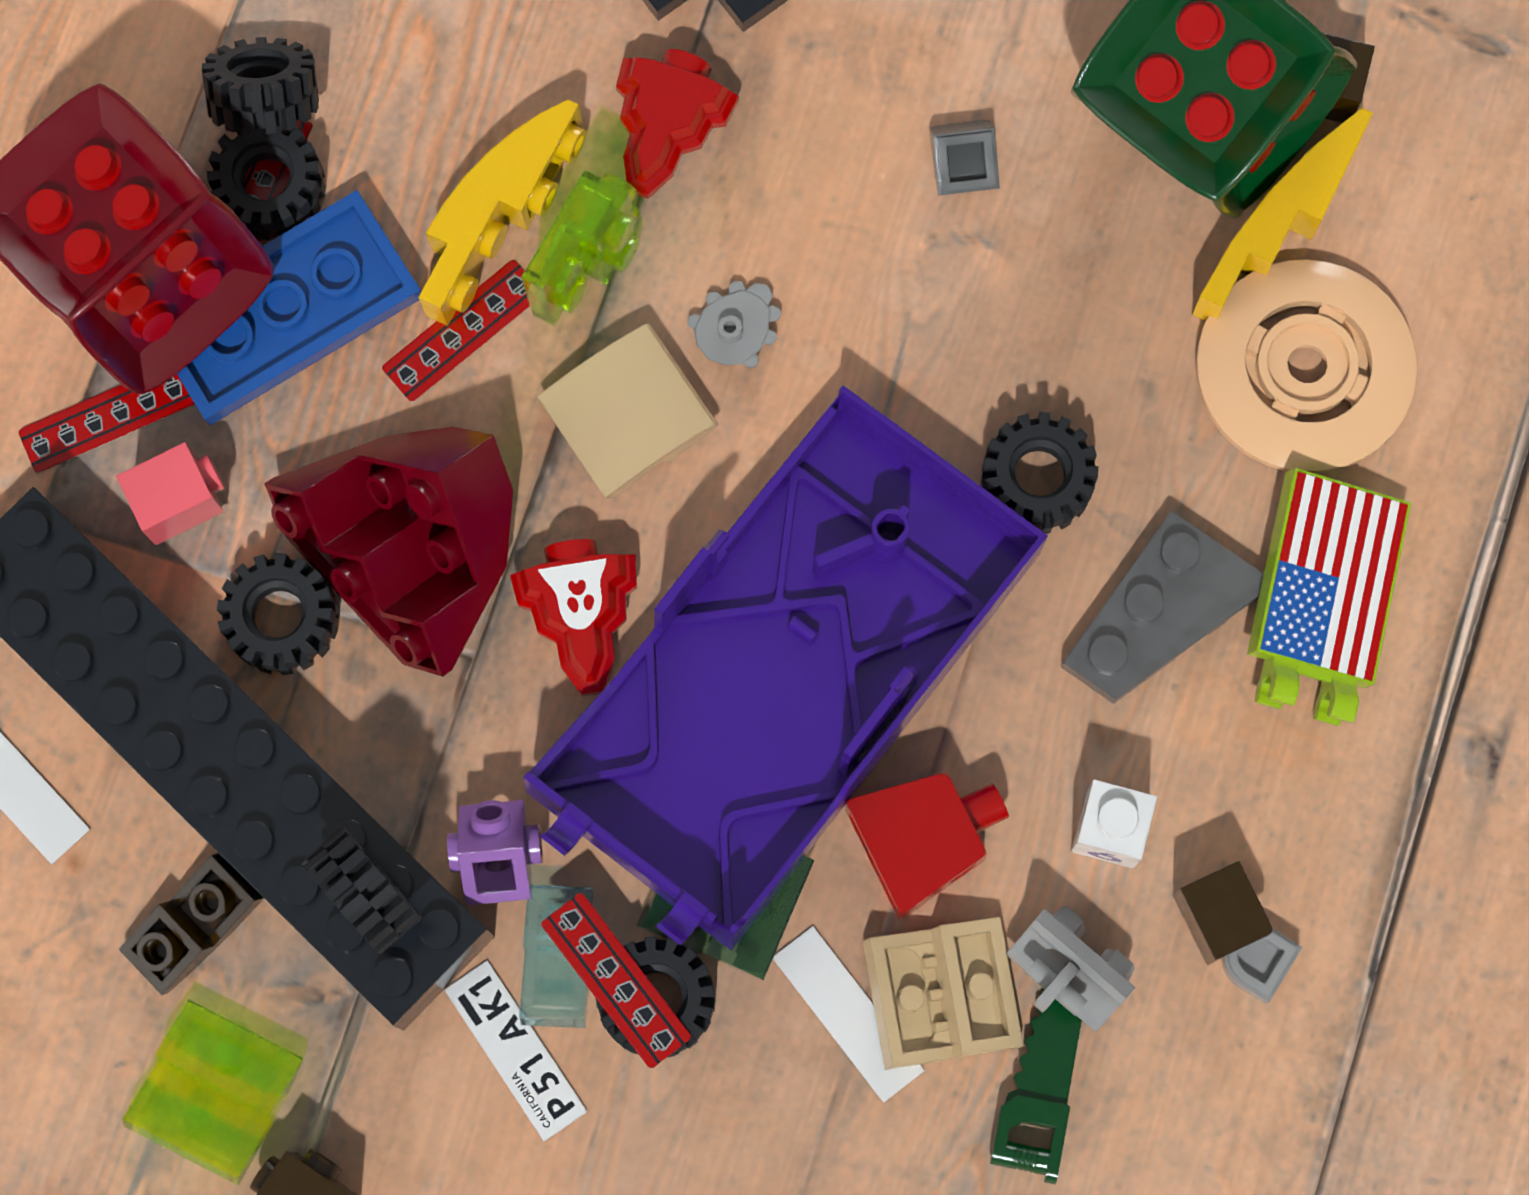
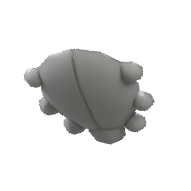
(736, 324)

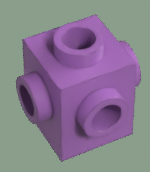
(494, 851)

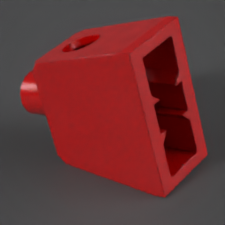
(923, 836)

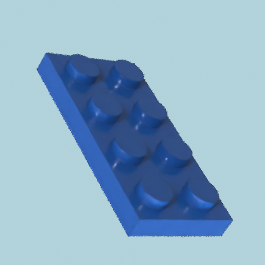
(327, 288)

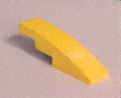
(1292, 204)

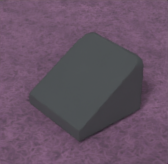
(964, 157)

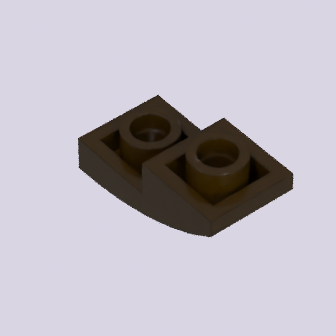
(191, 924)

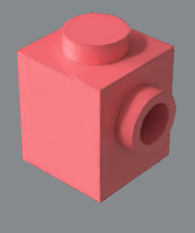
(172, 492)

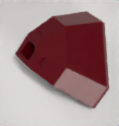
(405, 535)

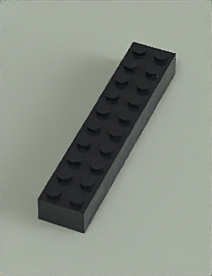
(216, 755)

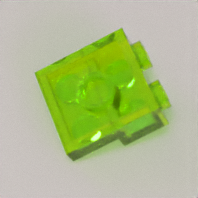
(588, 237)

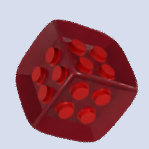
(124, 239)

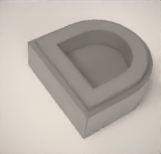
(1261, 965)

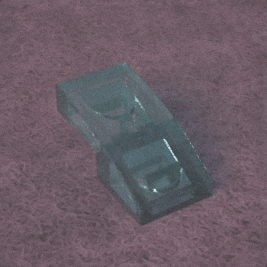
(550, 986)

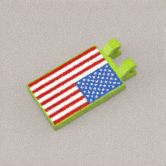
(1326, 592)

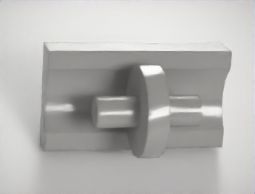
(1070, 970)

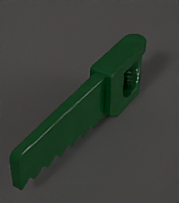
(1040, 1094)

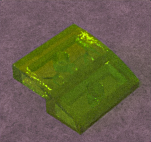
(213, 1092)

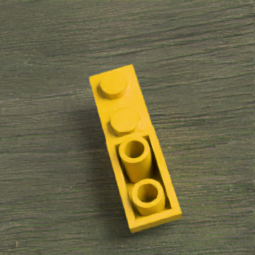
(505, 185)

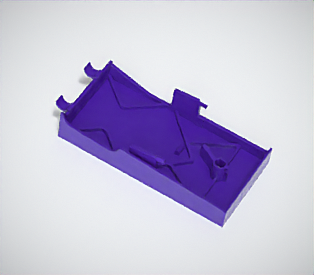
(783, 669)

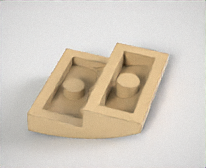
(627, 410)
(942, 993)

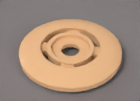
(1257, 399)

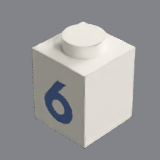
(1114, 824)

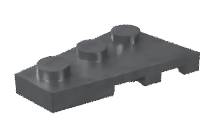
(1163, 606)

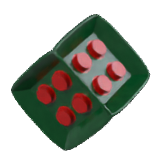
(1214, 90)

